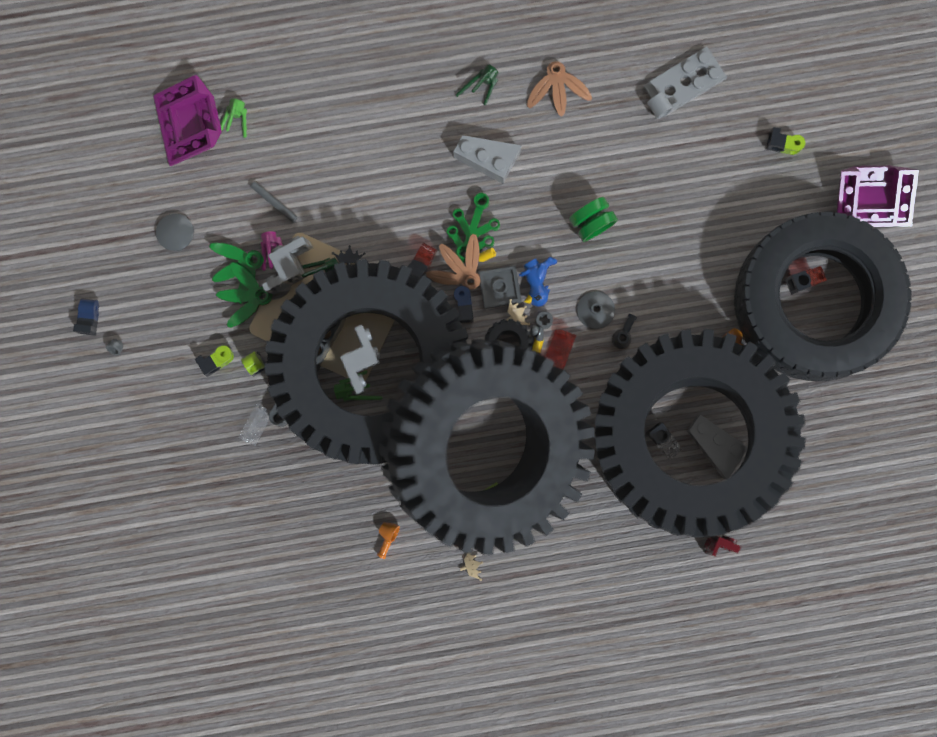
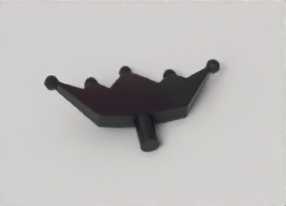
(349, 257)

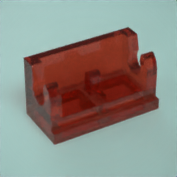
(560, 347)

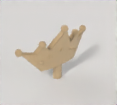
(516, 313)
(471, 566)

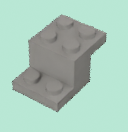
(287, 264)
(360, 359)

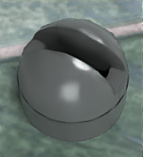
(115, 347)

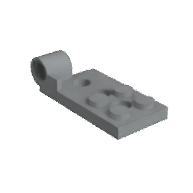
(663, 104)

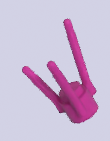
(269, 242)

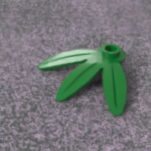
(236, 253)
(252, 296)

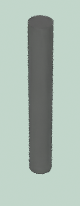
(274, 202)

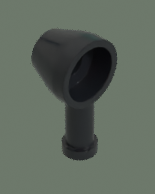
(625, 331)

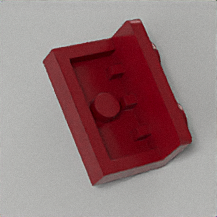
(727, 543)

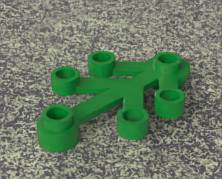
(473, 229)

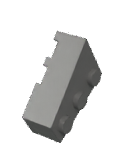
(487, 156)

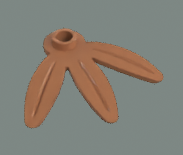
(558, 80)
(463, 272)

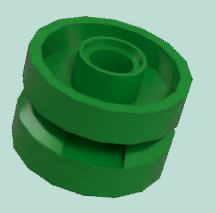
(593, 219)

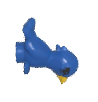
(535, 276)

